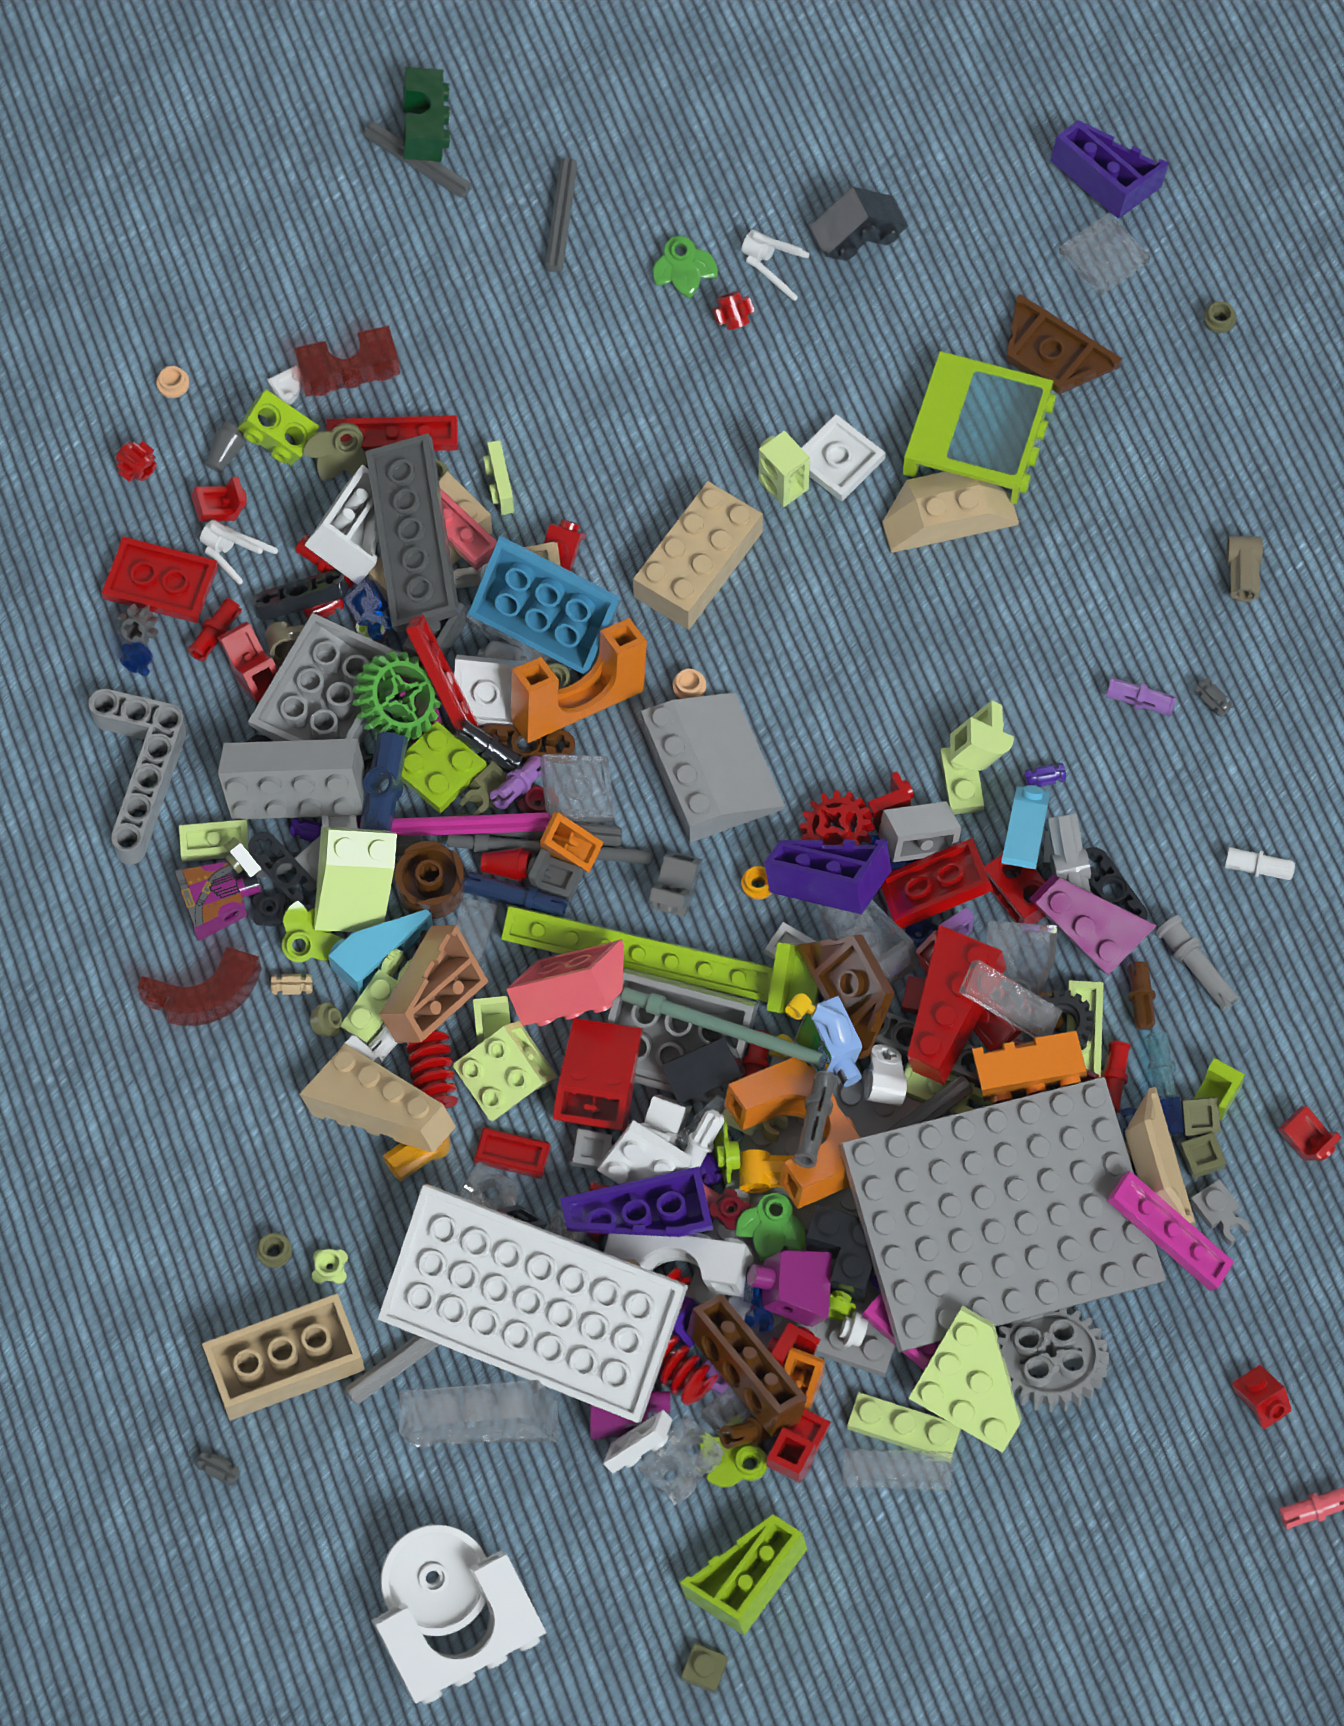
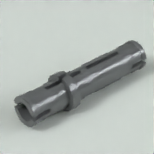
(821, 1092)

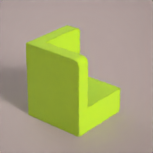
(1223, 1083)

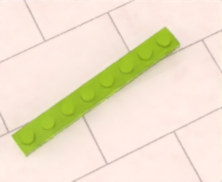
(641, 953)

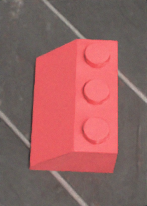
(569, 984)

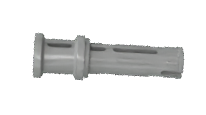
(1188, 950)

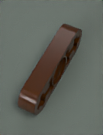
(552, 740)

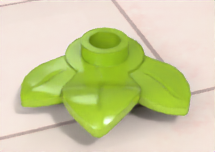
(300, 924)
(726, 1153)
(731, 1467)

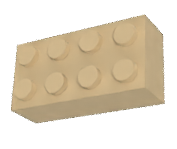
(698, 555)
(283, 1356)

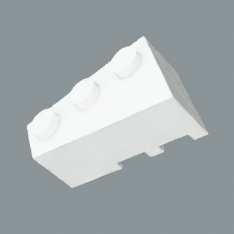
(349, 530)

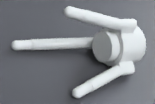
(761, 247)
(222, 538)

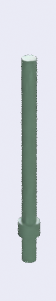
(657, 1005)

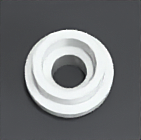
(853, 1330)

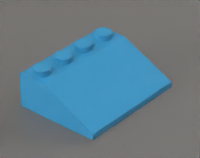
(544, 605)

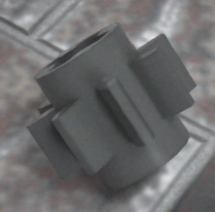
(132, 618)

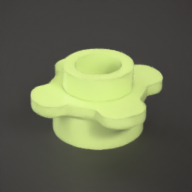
(329, 1256)

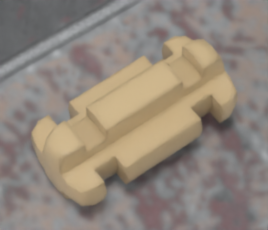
(291, 984)

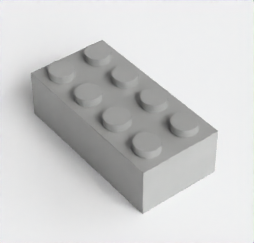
(293, 778)

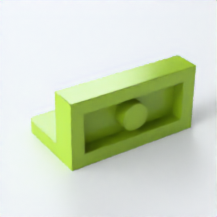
(789, 978)

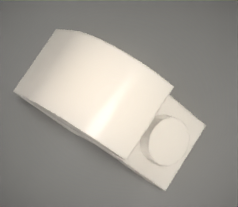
(666, 1118)

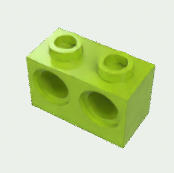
(281, 420)

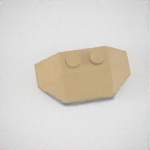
(945, 509)
(1154, 1156)

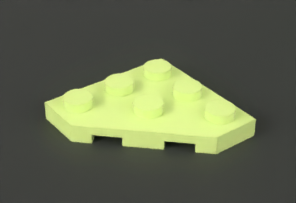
(970, 1382)

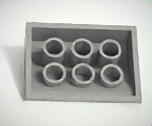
(314, 686)
(710, 763)
(669, 1037)

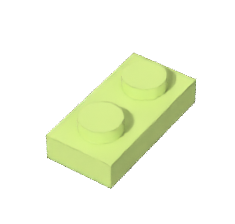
(501, 489)
(961, 786)
(207, 840)

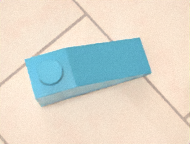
(1026, 827)
(364, 951)

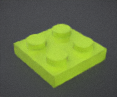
(440, 767)

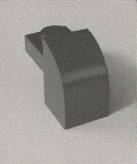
(676, 883)

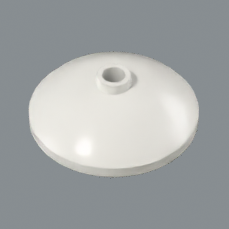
(449, 1601)

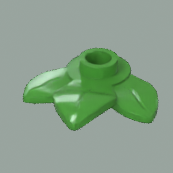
(684, 270)
(769, 1231)

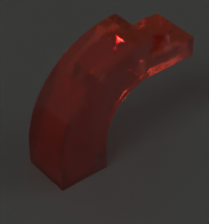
(209, 1000)

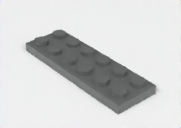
(412, 531)

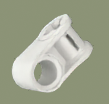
(885, 1077)

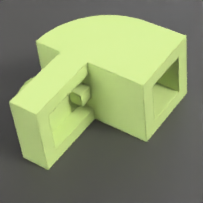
(980, 739)

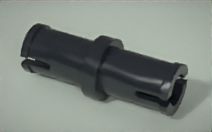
(488, 746)

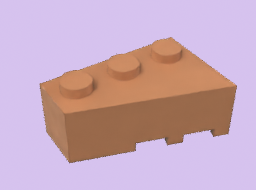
(433, 985)

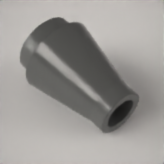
(225, 447)

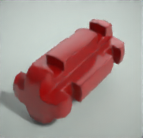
(324, 610)

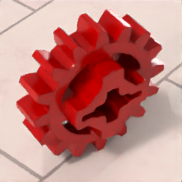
(841, 812)

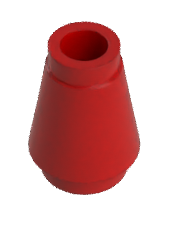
(507, 863)

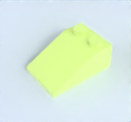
(353, 878)

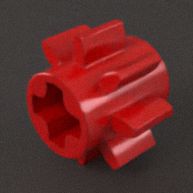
(733, 310)
(136, 461)

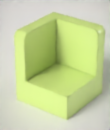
(490, 1016)

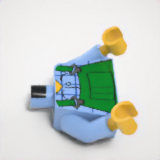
(827, 1030)

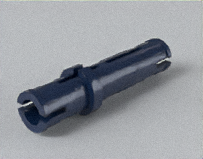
(515, 895)

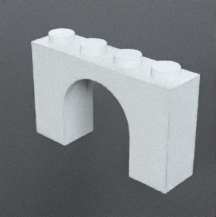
(510, 1626)

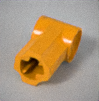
(406, 1159)
(760, 1170)

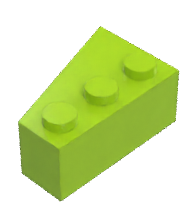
(748, 1574)

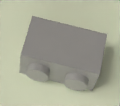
(919, 830)

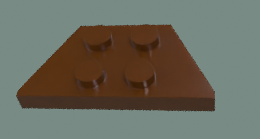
(1055, 350)
(851, 972)

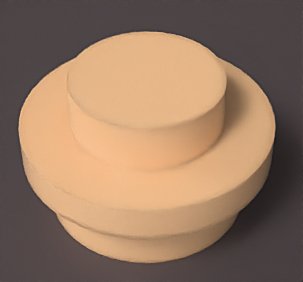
(172, 382)
(689, 684)

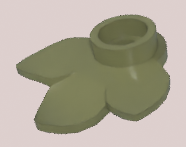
(333, 454)

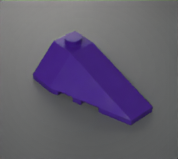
(651, 1206)

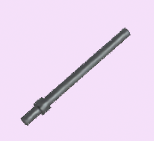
(484, 843)

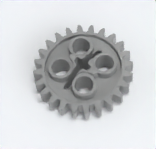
(1058, 1383)

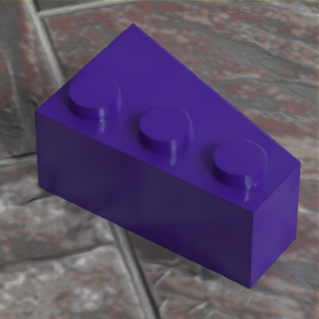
(1105, 169)
(828, 874)

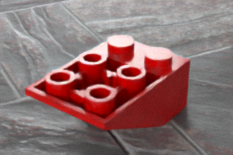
(598, 1075)

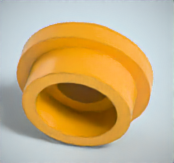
(754, 874)

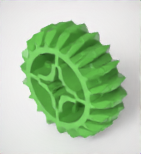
(411, 719)

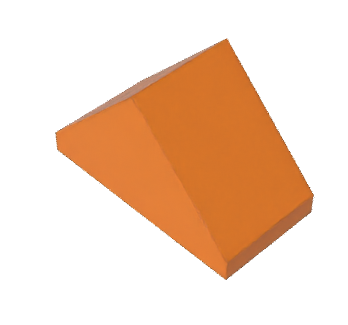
(570, 842)
(806, 1372)

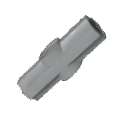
(1068, 857)

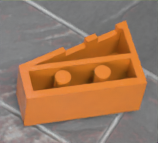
(1029, 1066)

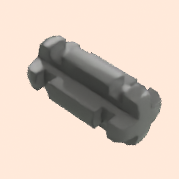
(1213, 697)
(218, 1468)

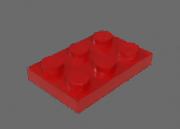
(160, 577)
(935, 884)

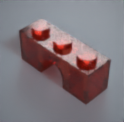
(325, 373)

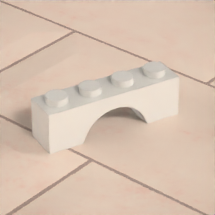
(721, 1262)

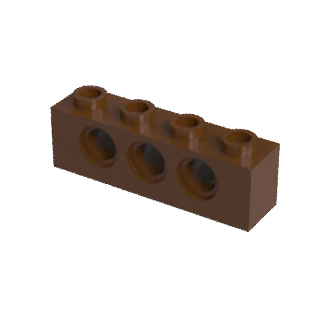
(746, 1365)

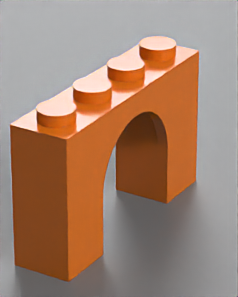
(616, 676)
(781, 1092)

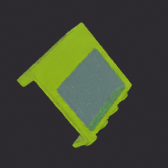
(981, 423)

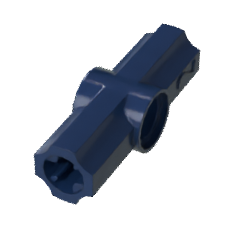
(386, 764)

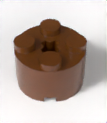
(432, 861)

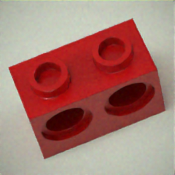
(1012, 891)

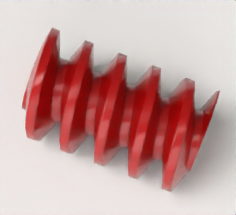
(429, 1068)
(683, 1375)

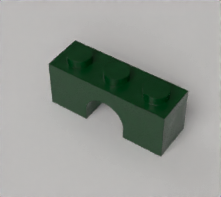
(424, 131)

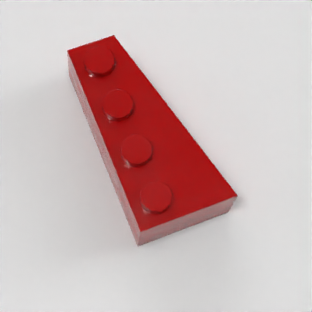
(944, 1013)

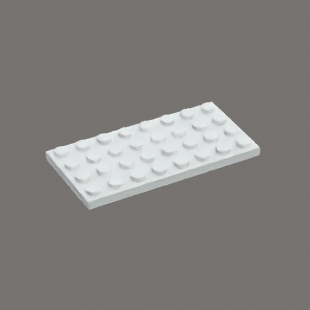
(532, 1303)

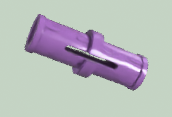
(1141, 696)
(517, 782)

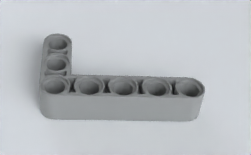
(147, 768)

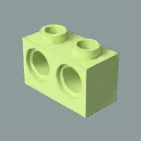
(783, 468)

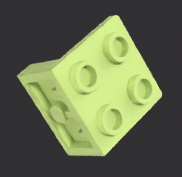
(504, 1070)

